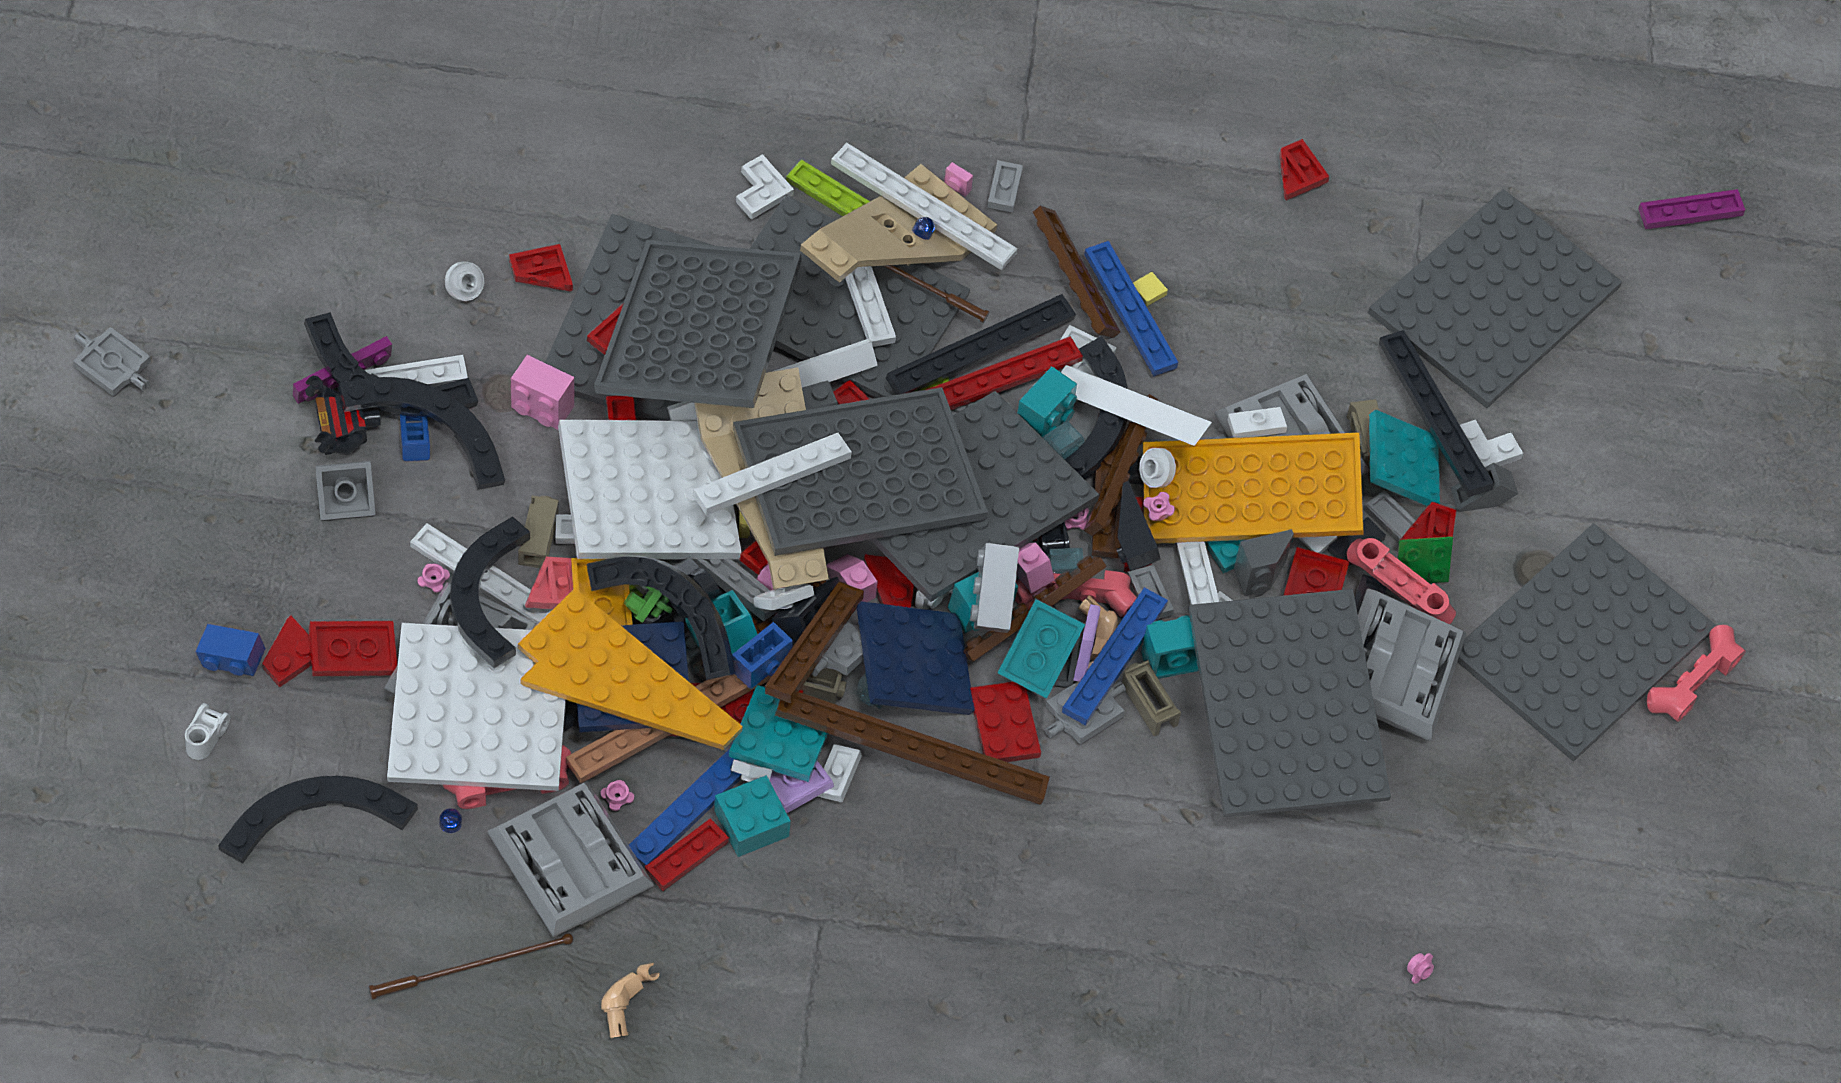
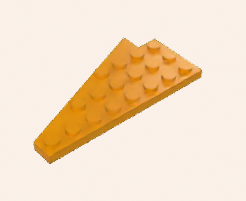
(604, 667)

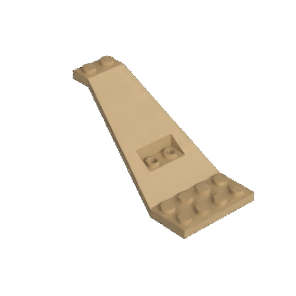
(864, 241)
(779, 394)

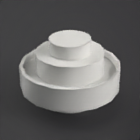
(464, 281)
(1157, 467)

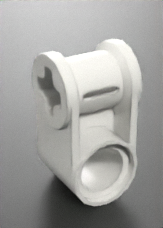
(206, 727)

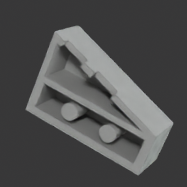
(995, 587)

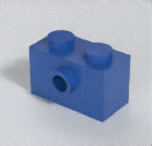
(230, 650)
(761, 655)

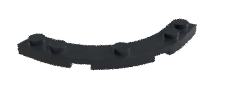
(346, 368)
(437, 405)
(1109, 426)
(466, 586)
(682, 592)
(311, 794)

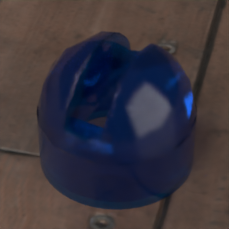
(924, 228)
(448, 823)

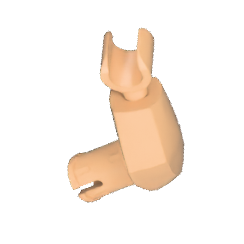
(1106, 626)
(619, 996)

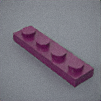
(1691, 209)
(375, 353)

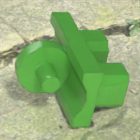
(642, 606)

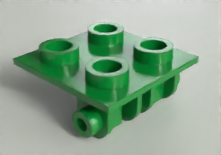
(1427, 557)

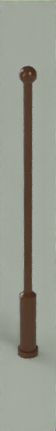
(950, 298)
(413, 981)

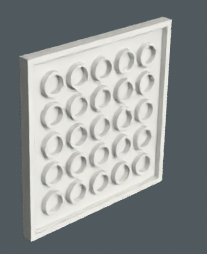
(635, 491)
(468, 720)

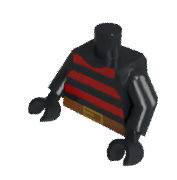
(340, 430)

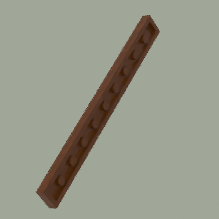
(915, 747)

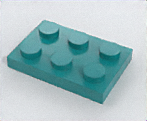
(1041, 648)

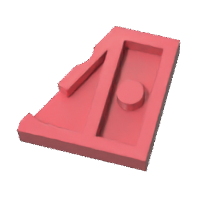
(551, 584)

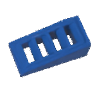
(414, 438)

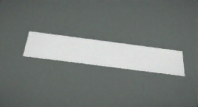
(1137, 407)

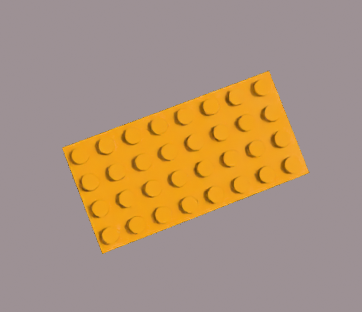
(1261, 488)

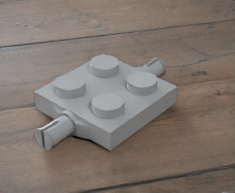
(111, 361)
(844, 652)
(1104, 716)

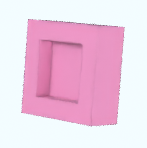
(958, 179)

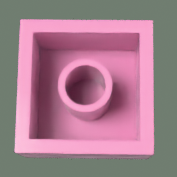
(542, 392)

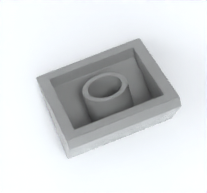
(345, 490)

